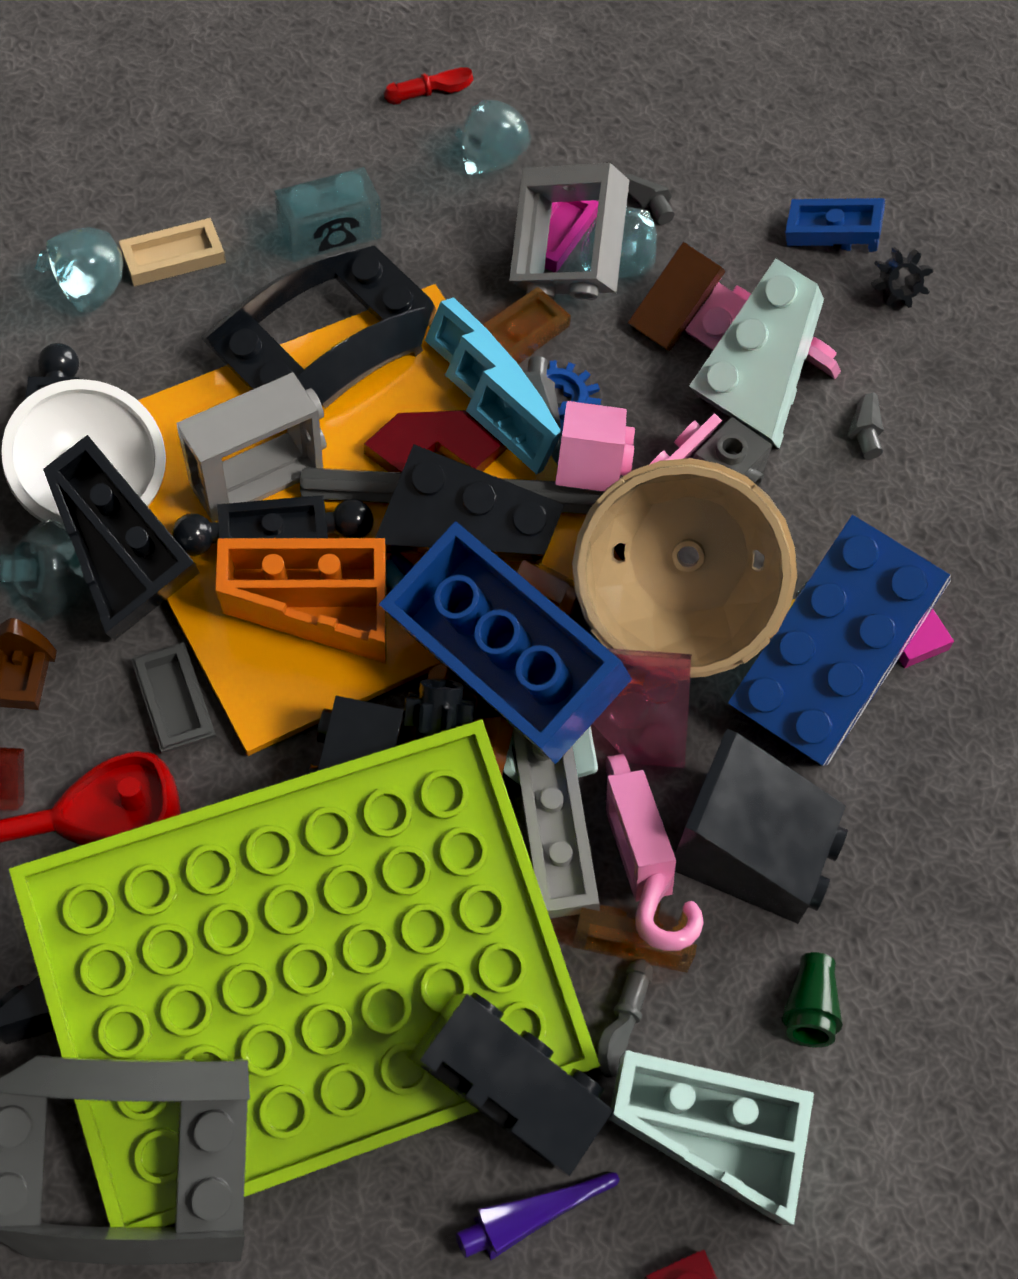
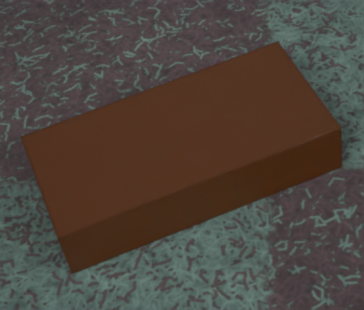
(676, 296)

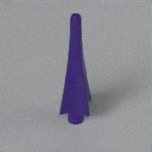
(509, 1223)

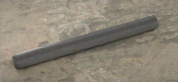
(380, 486)

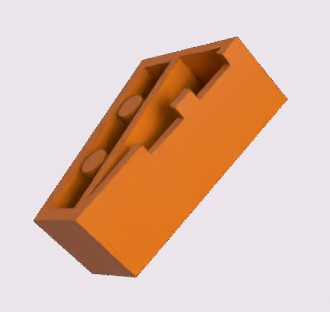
(308, 588)

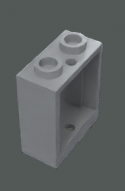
(565, 184)
(246, 421)

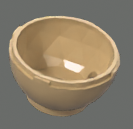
(654, 601)

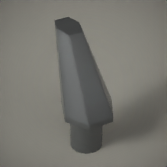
(651, 197)
(545, 386)
(867, 426)

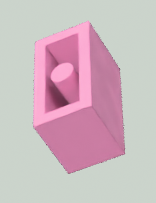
(594, 446)

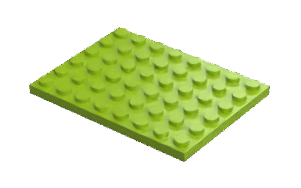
(311, 941)

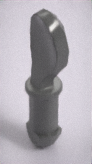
(628, 1011)

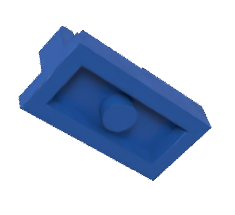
(835, 222)

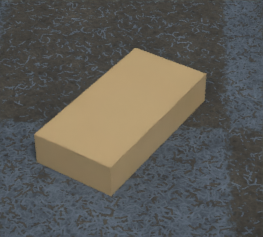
(172, 252)

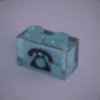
(328, 214)

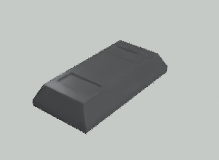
(173, 698)

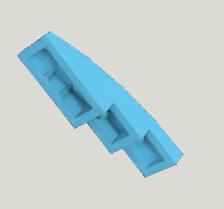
(498, 388)

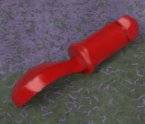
(448, 81)

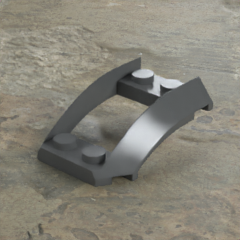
(208, 1165)

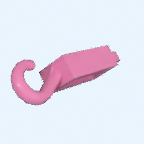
(645, 854)

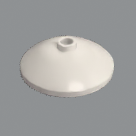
(63, 415)

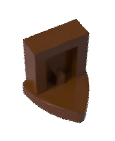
(552, 585)
(23, 664)

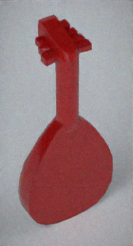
(105, 802)

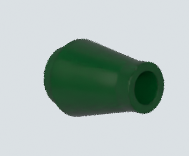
(813, 1004)

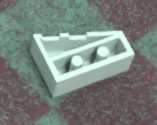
(763, 352)
(719, 1125)

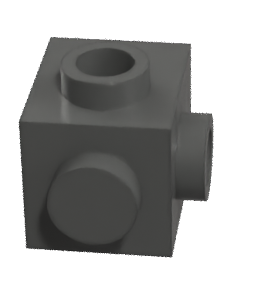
(737, 449)

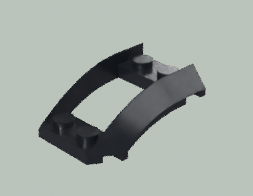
(373, 280)

